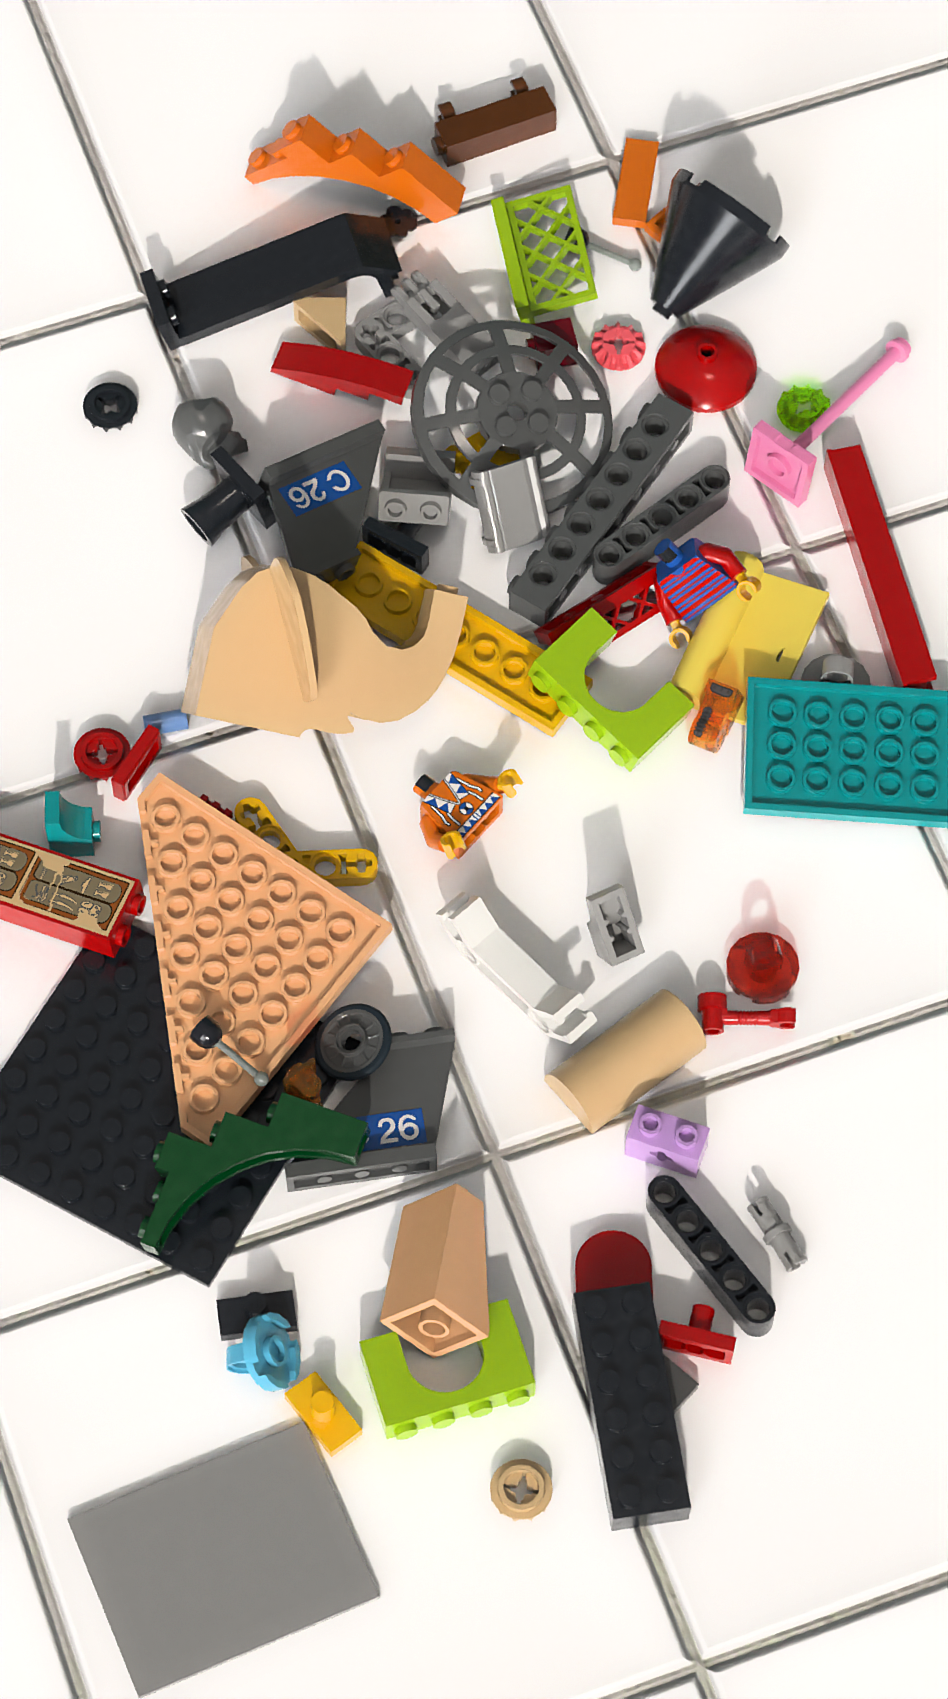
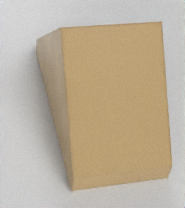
(323, 319)

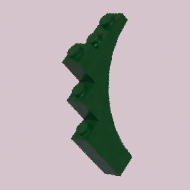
(193, 1169)

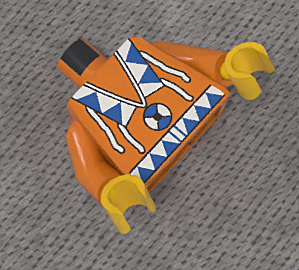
(461, 808)

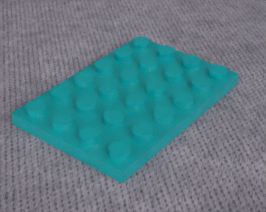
(846, 752)

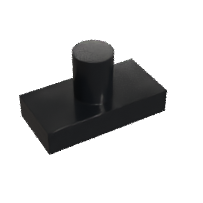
(397, 543)
(237, 1311)

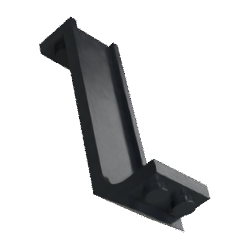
(272, 277)

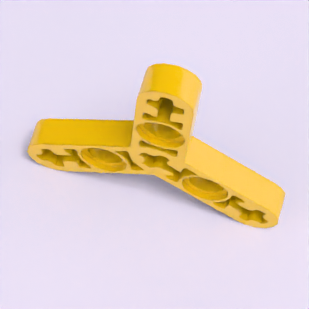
(309, 858)

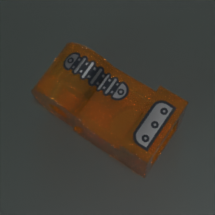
(715, 716)

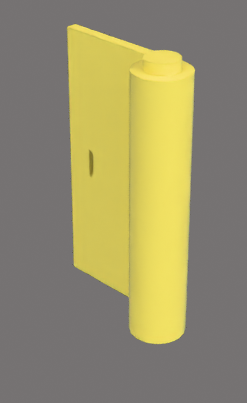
(746, 637)

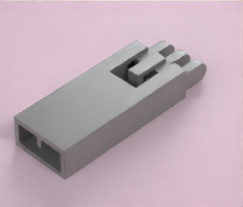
(453, 318)

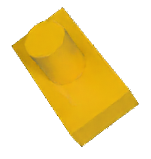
(323, 1414)

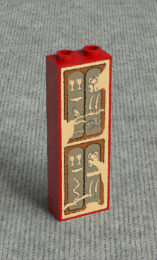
(67, 897)

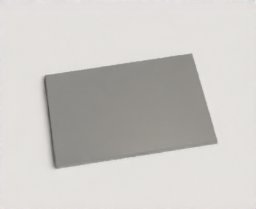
(222, 1559)

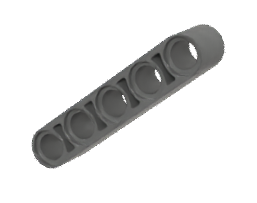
(666, 511)

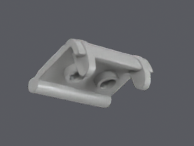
(511, 504)

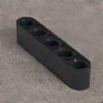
(716, 1272)

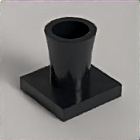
(227, 501)

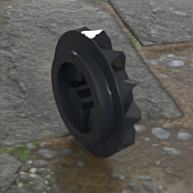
(110, 394)

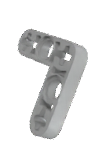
(387, 337)

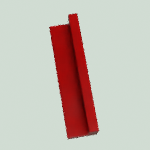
(606, 600)

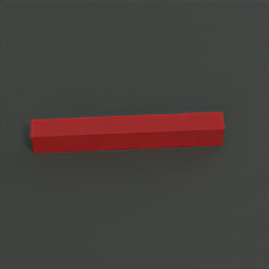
(879, 568)

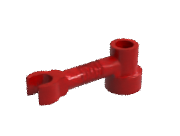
(716, 1014)

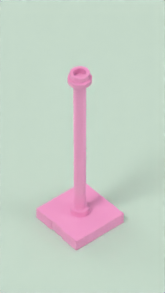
(787, 464)

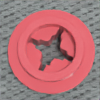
(606, 354)

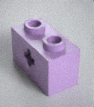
(667, 1141)

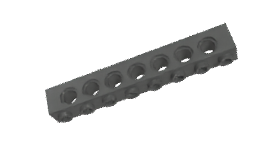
(541, 602)

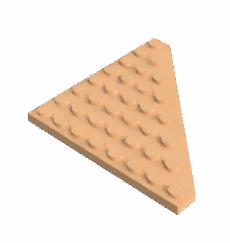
(242, 942)

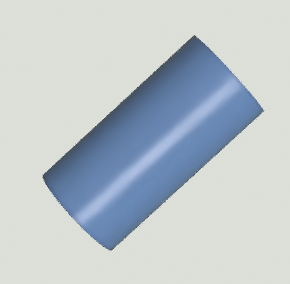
(167, 721)

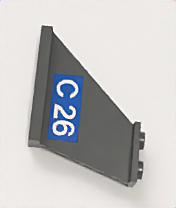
(323, 500)
(402, 1110)

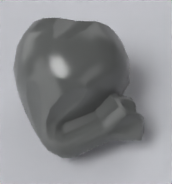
(203, 427)

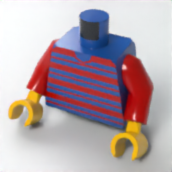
(694, 579)

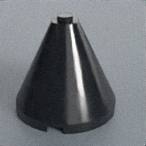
(707, 246)

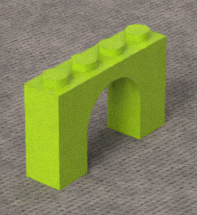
(625, 735)
(409, 1406)

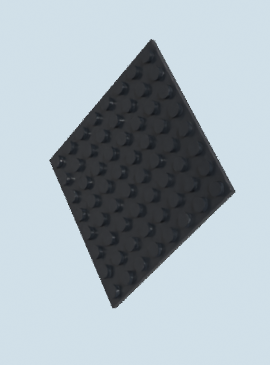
(99, 1093)

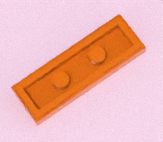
(635, 183)

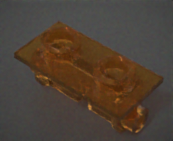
(303, 1082)

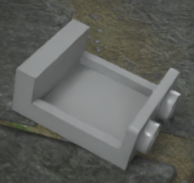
(411, 490)

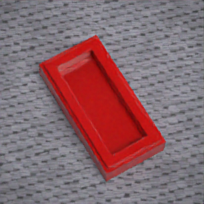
(136, 763)

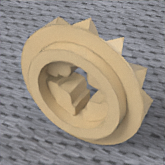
(508, 1477)

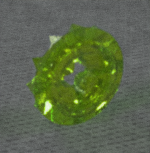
(788, 407)

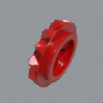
(87, 749)

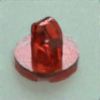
(762, 967)

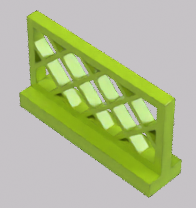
(517, 264)

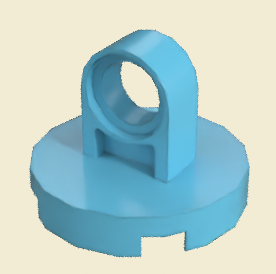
(266, 1353)

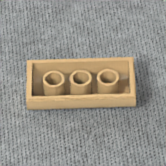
(628, 1059)

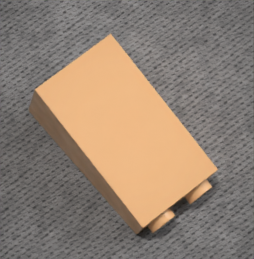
(439, 1273)

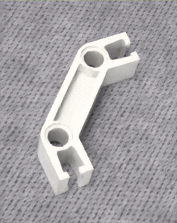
(513, 971)

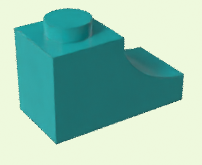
(70, 827)

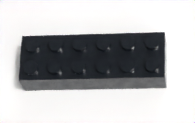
(630, 1406)

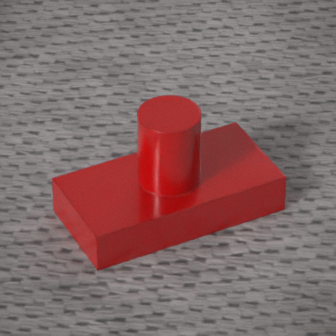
(697, 1337)

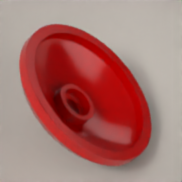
(702, 381)

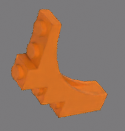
(359, 159)

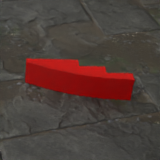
(342, 370)

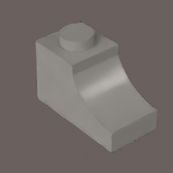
(613, 926)

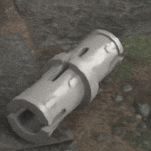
(777, 1234)

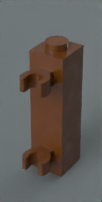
(494, 125)

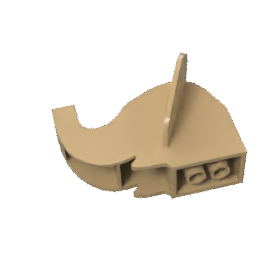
(301, 657)

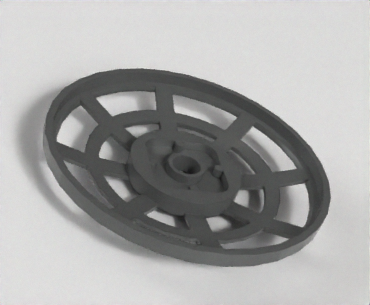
(492, 413)

